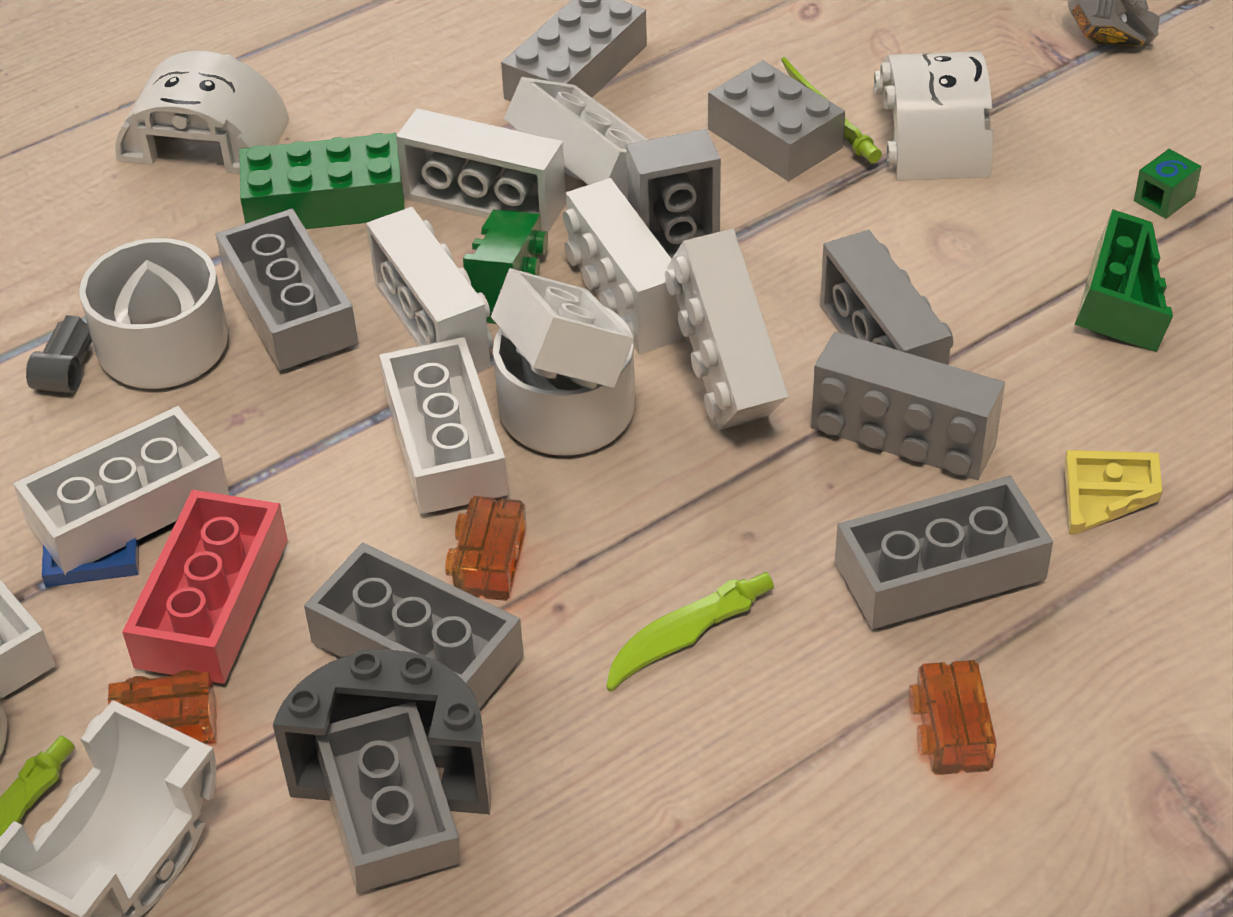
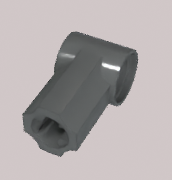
(61, 361)

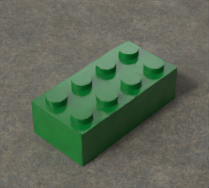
(323, 180)

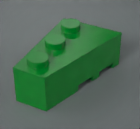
(509, 242)
(1125, 285)

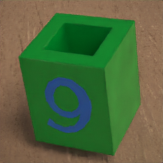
(1167, 183)

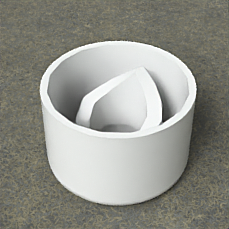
(154, 312)
(558, 419)

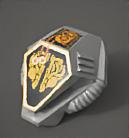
(1115, 21)

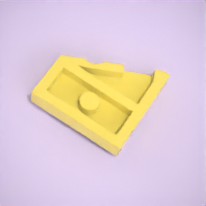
(1109, 485)

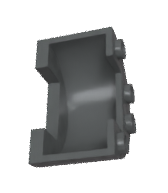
(378, 682)

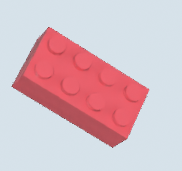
(206, 585)

